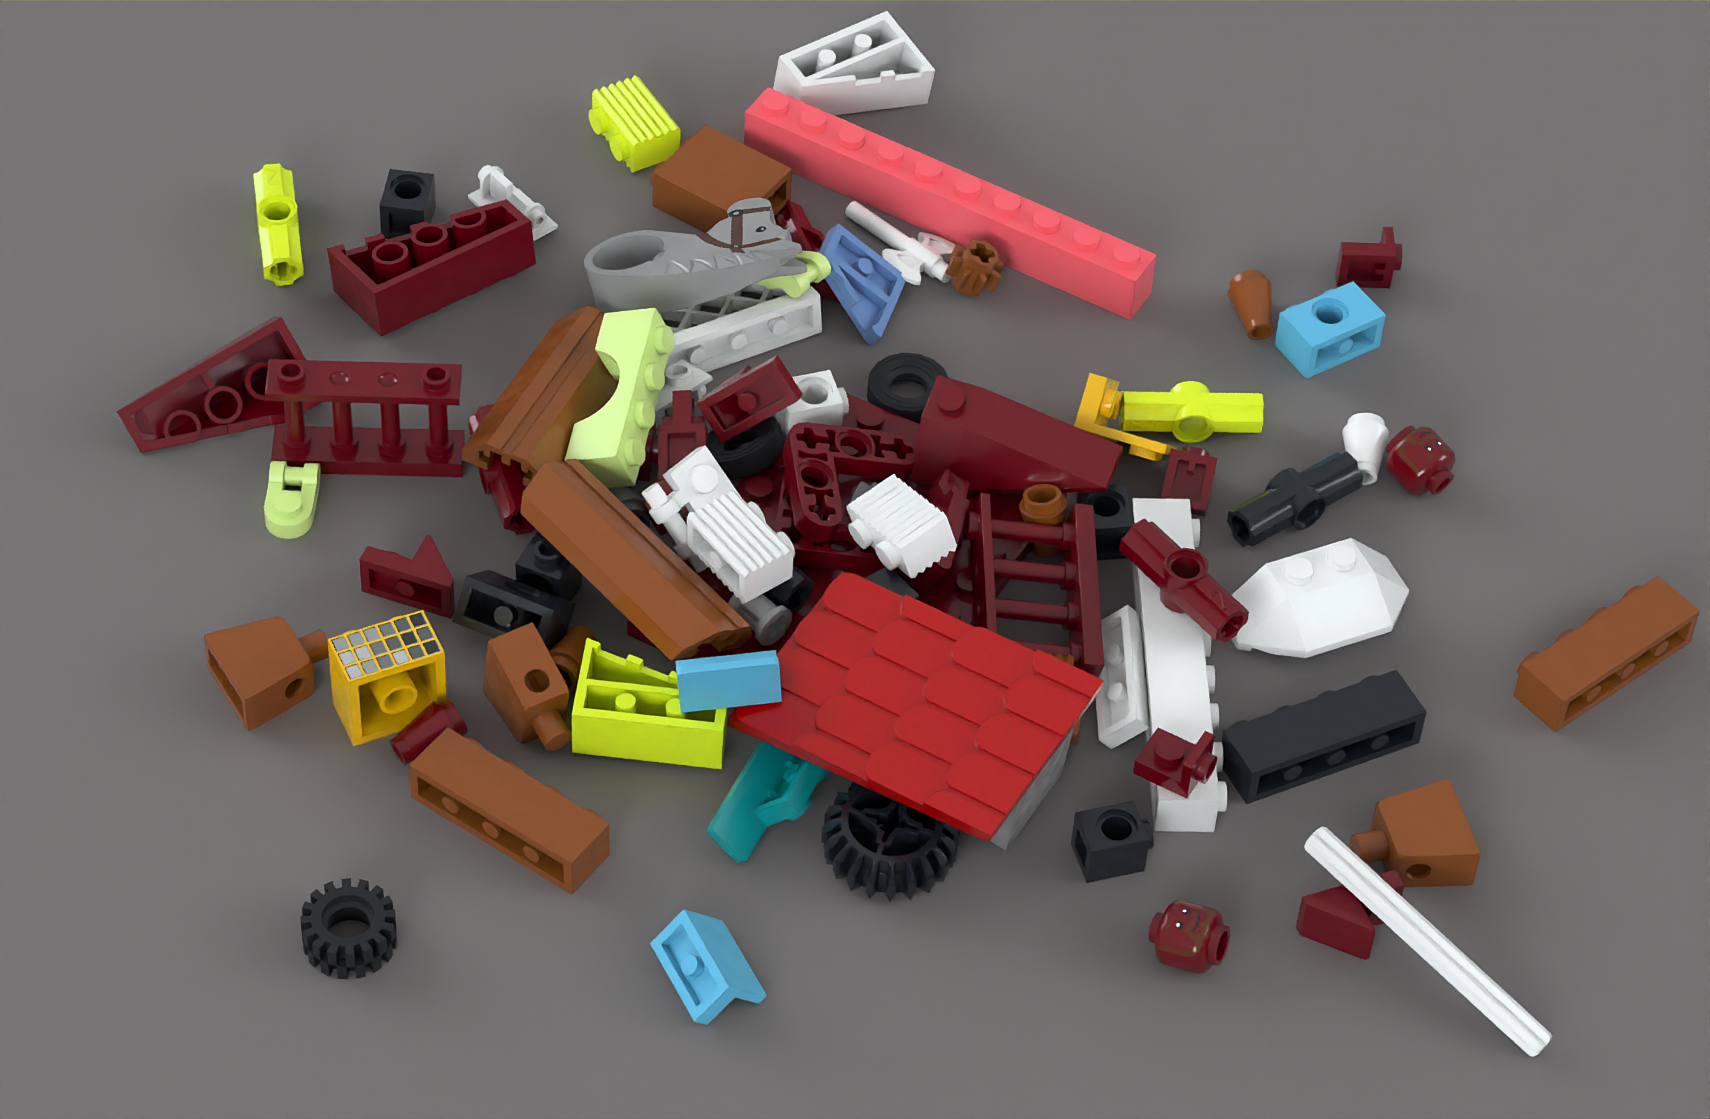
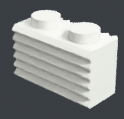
(900, 527)
(740, 546)

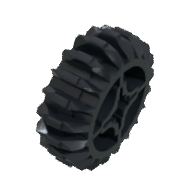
(886, 844)

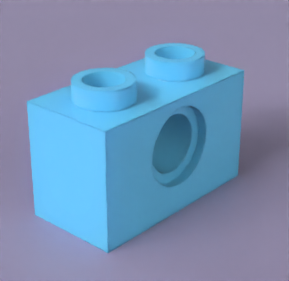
(1329, 329)

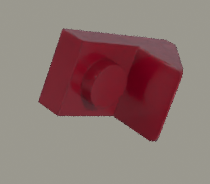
(749, 398)
(412, 582)
(1341, 919)

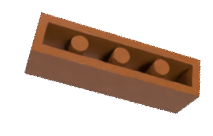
(1605, 653)
(510, 810)

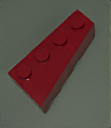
(432, 265)

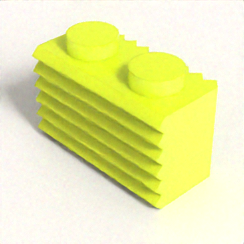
(634, 124)

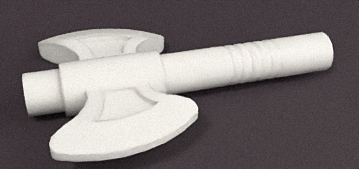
(910, 255)

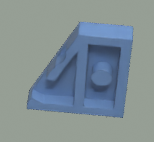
(861, 282)

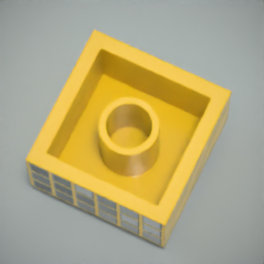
(386, 675)

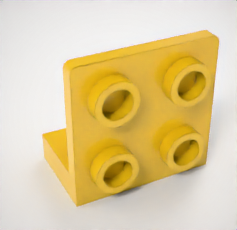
(1104, 402)

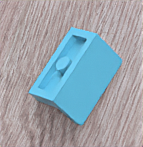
(728, 681)
(705, 965)

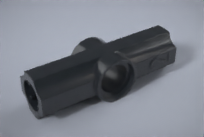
(1294, 499)

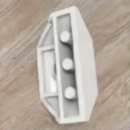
(1320, 600)

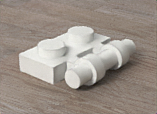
(694, 483)

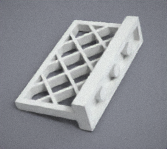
(745, 333)

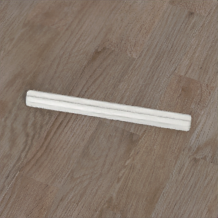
(1428, 941)

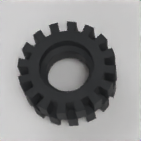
(348, 952)

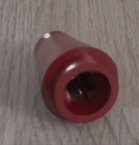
(425, 729)

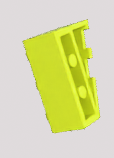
(638, 716)

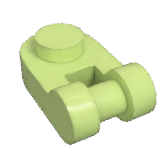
(796, 285)
(291, 512)

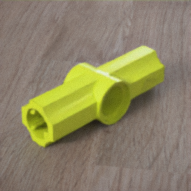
(278, 224)
(1191, 412)

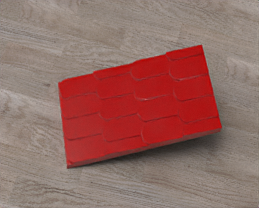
(923, 708)

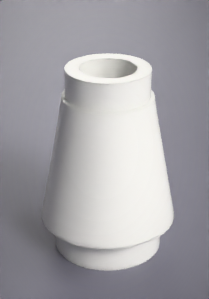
(1366, 441)

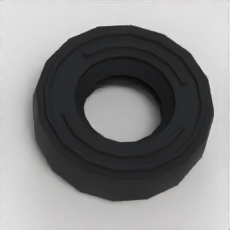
(901, 368)
(764, 449)

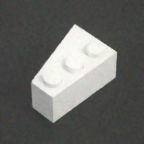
(857, 69)

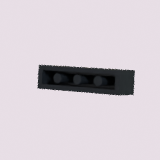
(1321, 736)

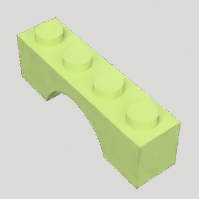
(614, 439)

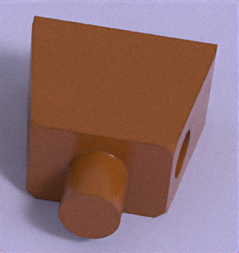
(264, 667)
(527, 688)
(1421, 838)

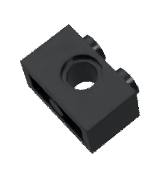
(501, 604)

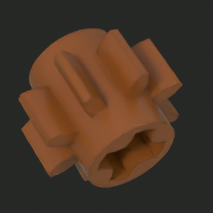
(974, 267)

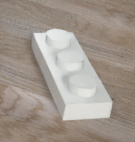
(1123, 698)

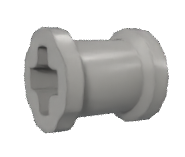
(765, 618)

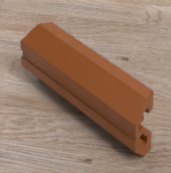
(549, 394)
(629, 562)

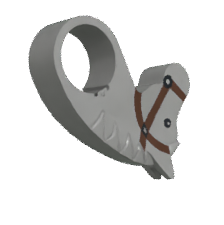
(690, 269)

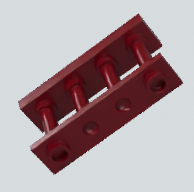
(360, 449)
(1076, 575)

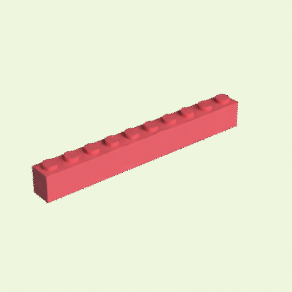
(951, 203)

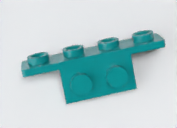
(766, 792)

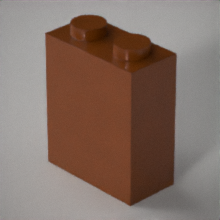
(712, 175)

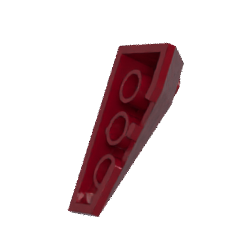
(215, 394)
(1006, 444)

